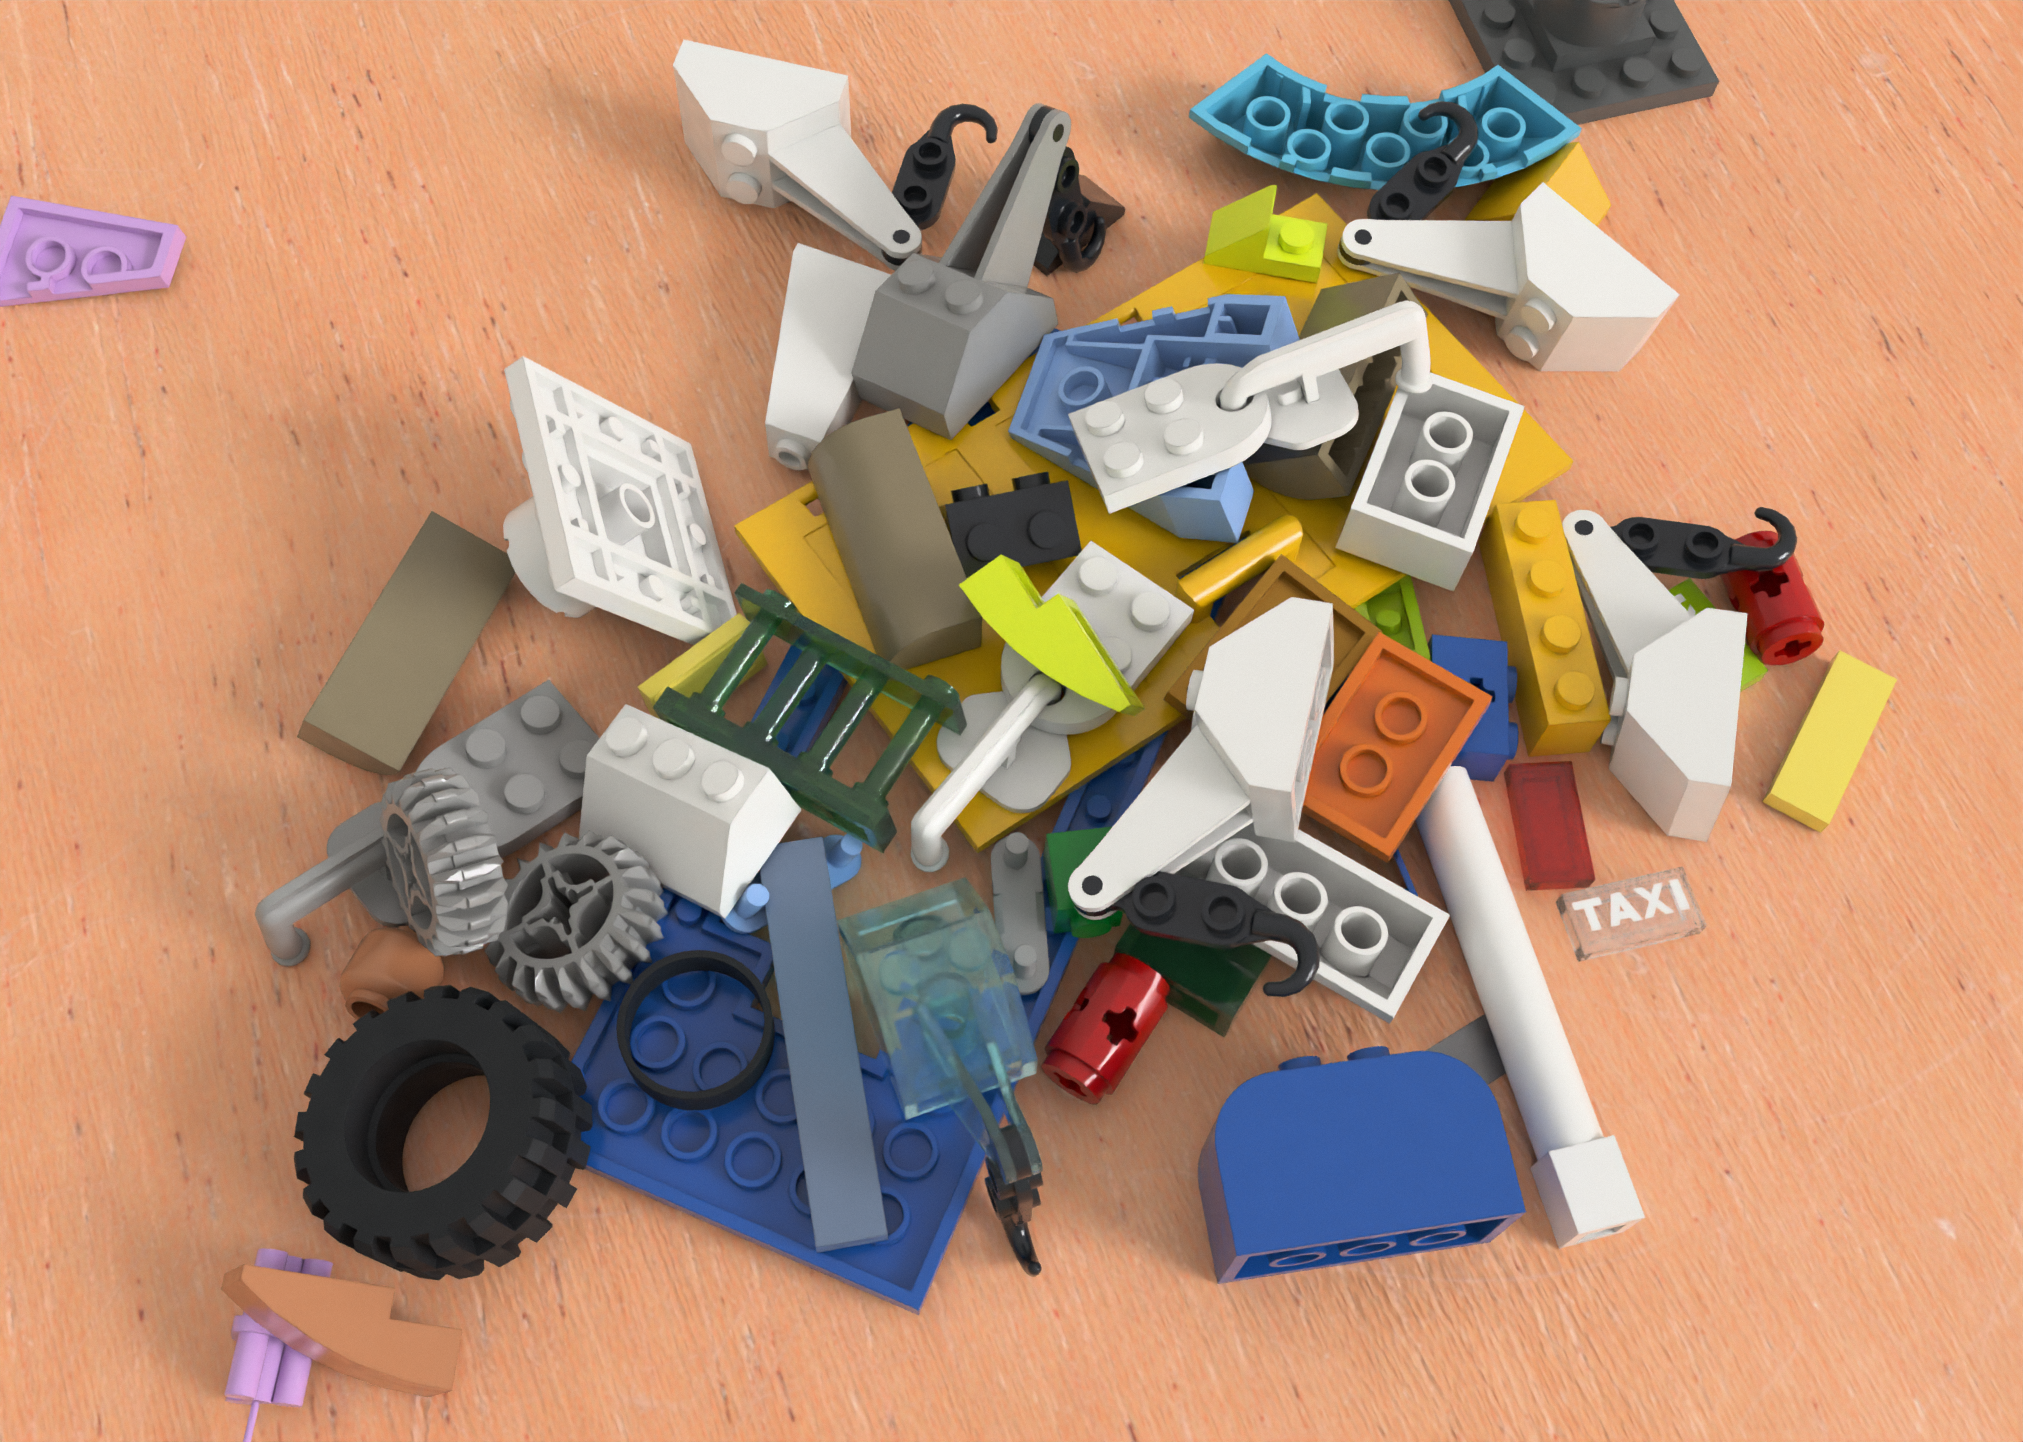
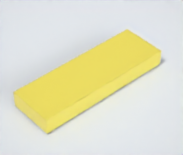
(1829, 741)

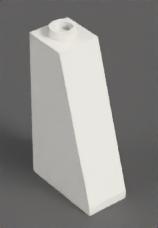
(816, 352)

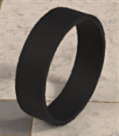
(672, 966)

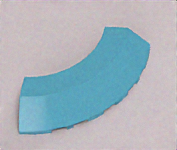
(1366, 142)

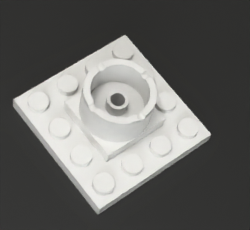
(611, 512)

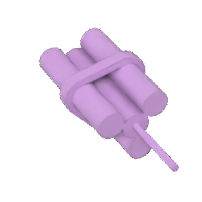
(263, 1365)

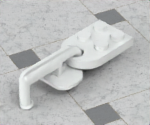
(1224, 413)
(1018, 736)

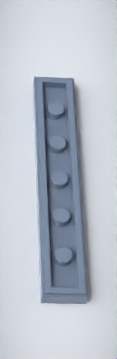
(822, 1049)

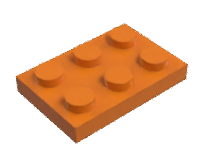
(1388, 745)

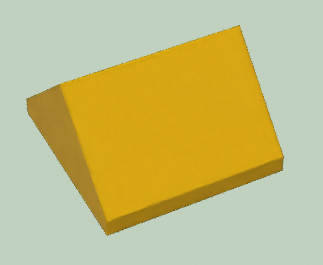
(1565, 172)

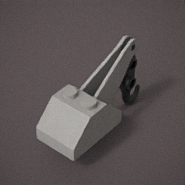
(965, 321)

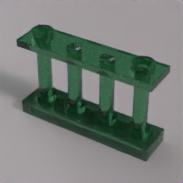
(808, 777)

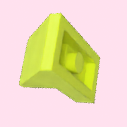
(1257, 241)

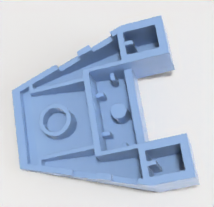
(1108, 359)

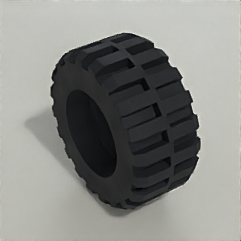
(376, 1090)

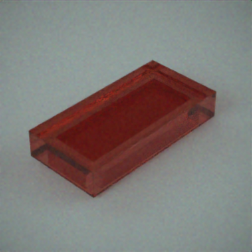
(1549, 826)

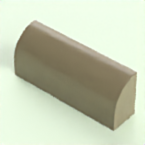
(1334, 465)
(894, 542)
(408, 648)

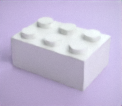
(1431, 481)

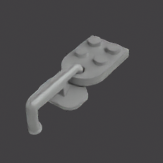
(528, 779)

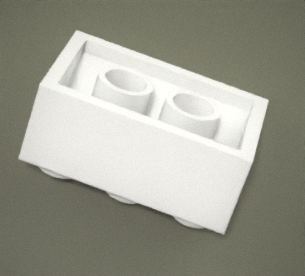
(685, 806)

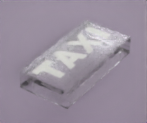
(1630, 914)

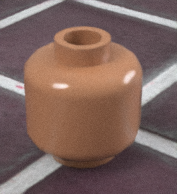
(385, 967)

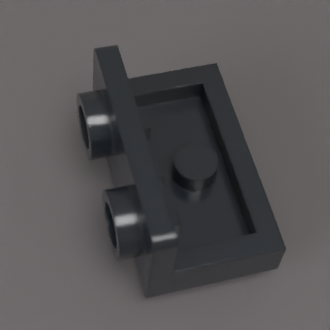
(1025, 525)

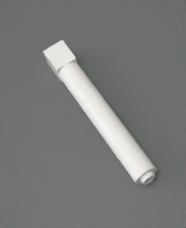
(1577, 1167)

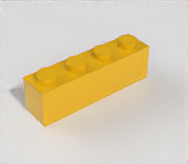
(1544, 628)

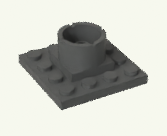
(1591, 54)

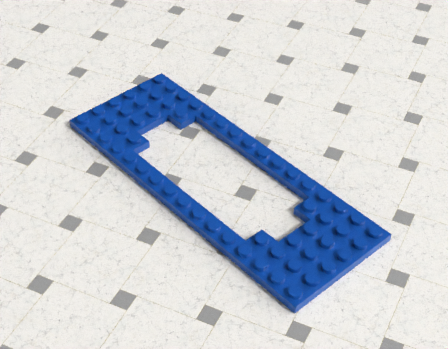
(745, 1159)

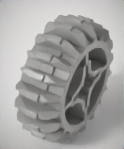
(444, 861)
(577, 922)

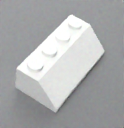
(1365, 925)

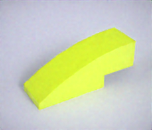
(1049, 634)

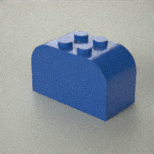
(1355, 1164)

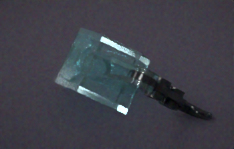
(952, 1030)

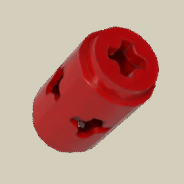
(1780, 607)
(1080, 1054)

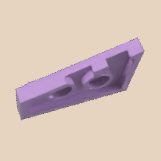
(81, 252)

